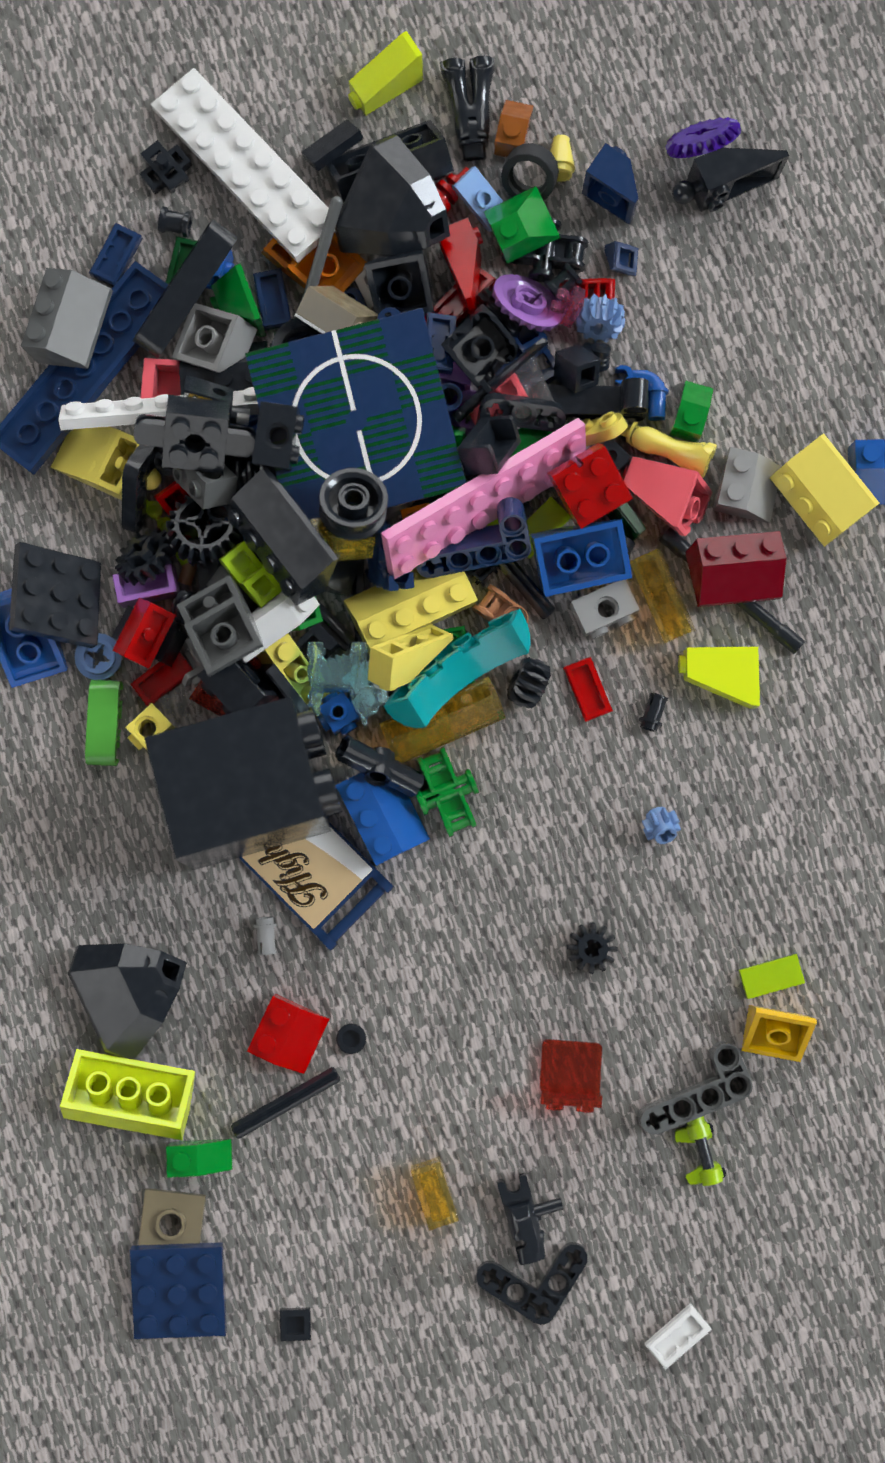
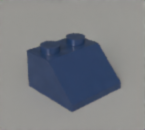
(612, 183)

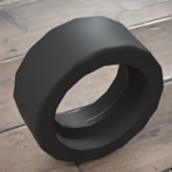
(535, 154)

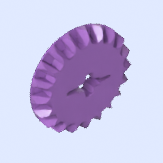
(525, 302)

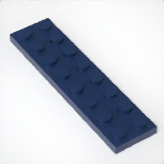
(32, 426)

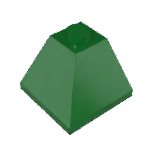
(521, 224)
(235, 297)

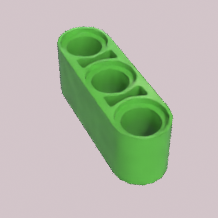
(102, 722)

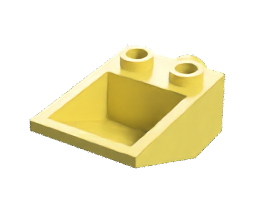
(99, 458)

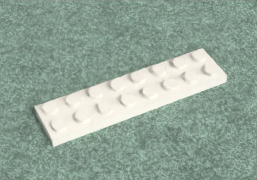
(243, 163)

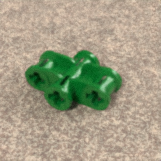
(442, 782)

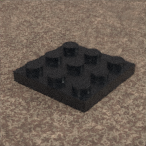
(55, 595)

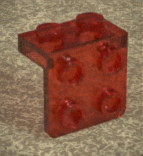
(570, 1075)

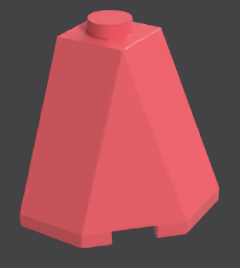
(669, 491)

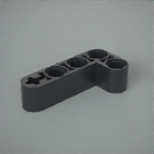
(592, 403)

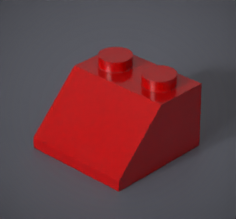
(288, 1034)

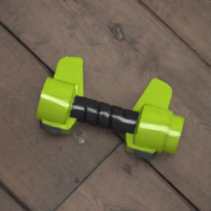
(709, 1171)

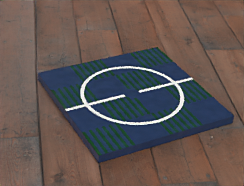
(366, 405)

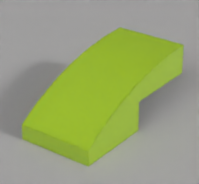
(250, 574)

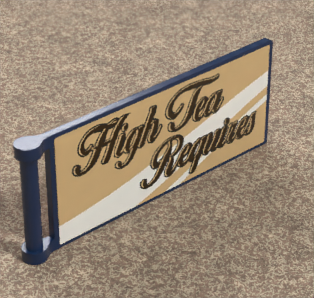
(317, 879)

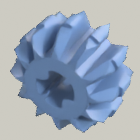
(600, 318)

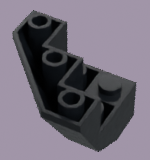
(391, 204)
(125, 992)

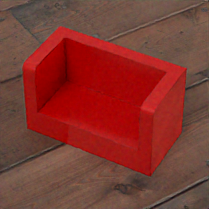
(144, 632)

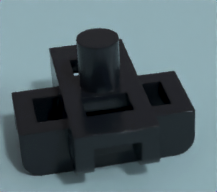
(162, 165)

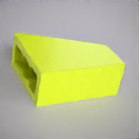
(387, 75)
(724, 671)

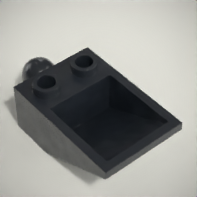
(728, 174)

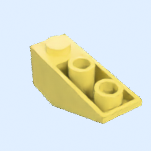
(291, 663)

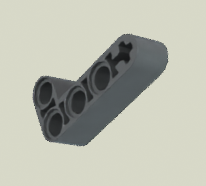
(692, 1094)

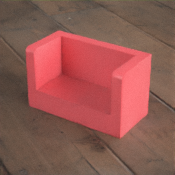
(160, 377)

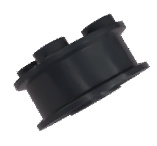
(349, 521)

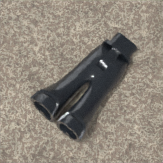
(473, 120)

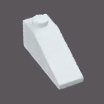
(278, 619)

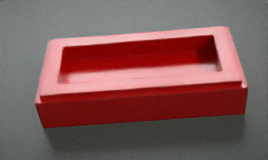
(161, 680)
(587, 689)

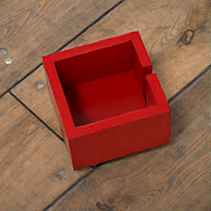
(590, 488)

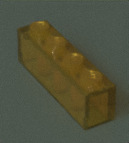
(463, 714)

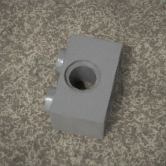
(616, 595)

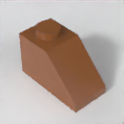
(512, 127)

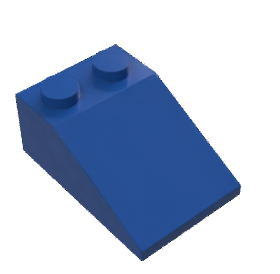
(582, 557)
(24, 655)

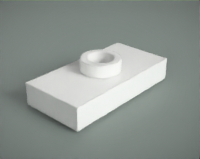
(677, 1336)

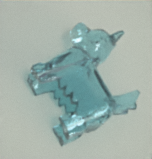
(343, 675)

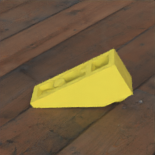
(404, 657)

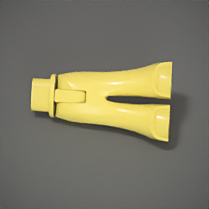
(683, 453)

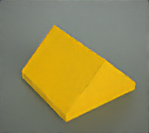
(777, 1033)

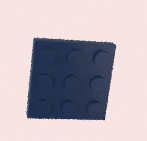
(178, 1290)

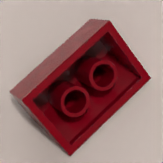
(737, 568)

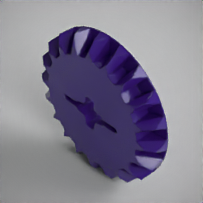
(703, 137)

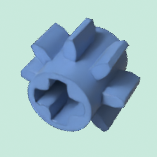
(661, 825)

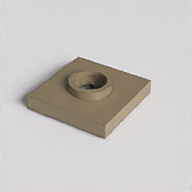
(185, 1205)

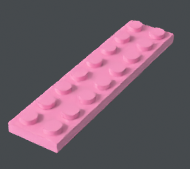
(476, 502)

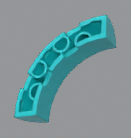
(457, 667)

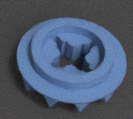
(103, 670)

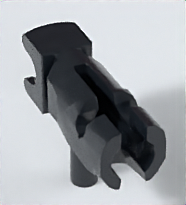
(524, 1219)

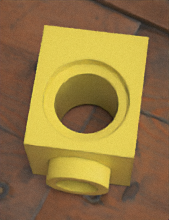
(149, 715)

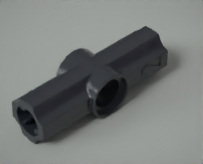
(379, 766)

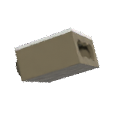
(331, 309)

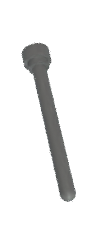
(324, 243)

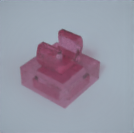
(571, 306)

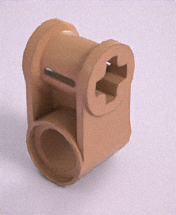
(501, 605)

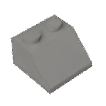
(213, 339)
(746, 485)

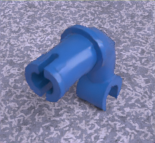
(656, 392)

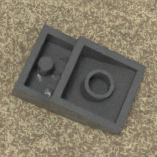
(220, 625)

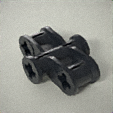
(555, 256)

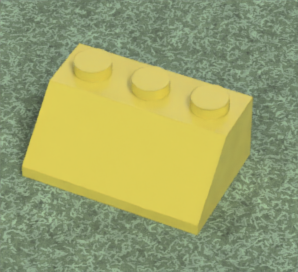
(824, 490)

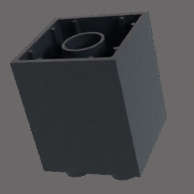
(242, 783)

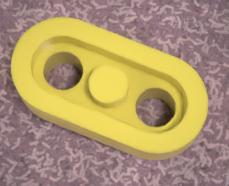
(604, 428)

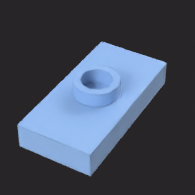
(477, 194)

